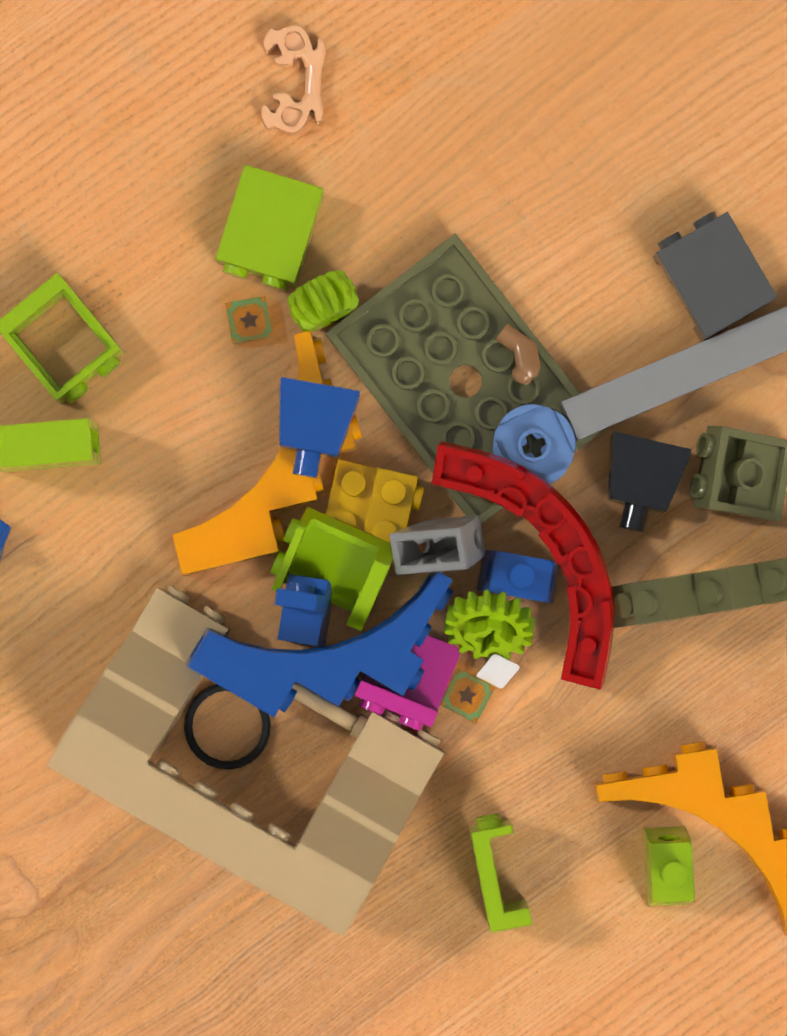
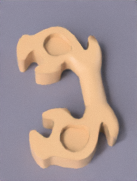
(295, 44)

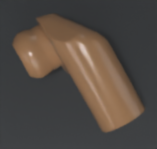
(525, 354)

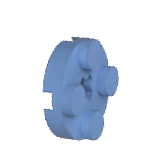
(541, 423)

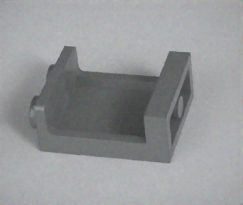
(714, 274)

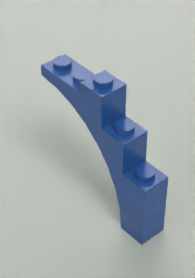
(383, 652)

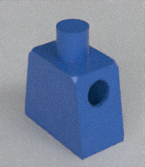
(314, 421)
(518, 576)

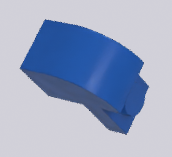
(304, 610)

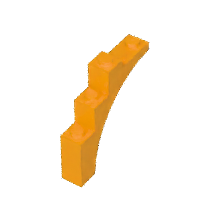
(247, 526)
(698, 789)

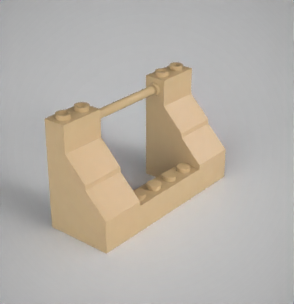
(350, 834)

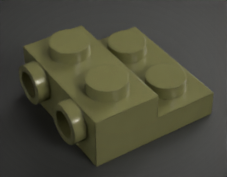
(740, 473)

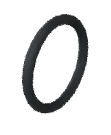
(188, 728)

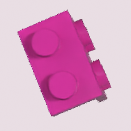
(422, 703)

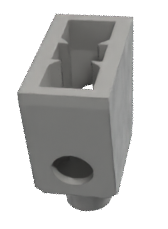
(451, 545)

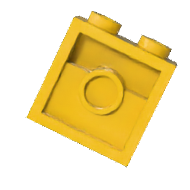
(373, 498)

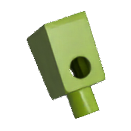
(668, 866)

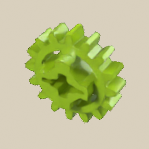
(489, 625)

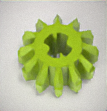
(323, 301)

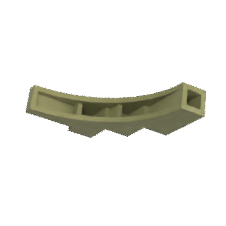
(700, 593)

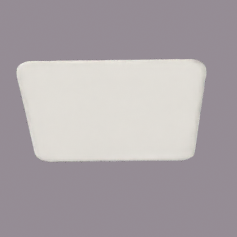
(498, 671)

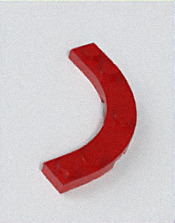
(562, 533)

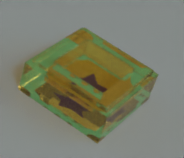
(249, 320)
(467, 695)

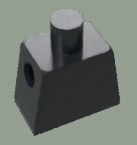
(643, 476)

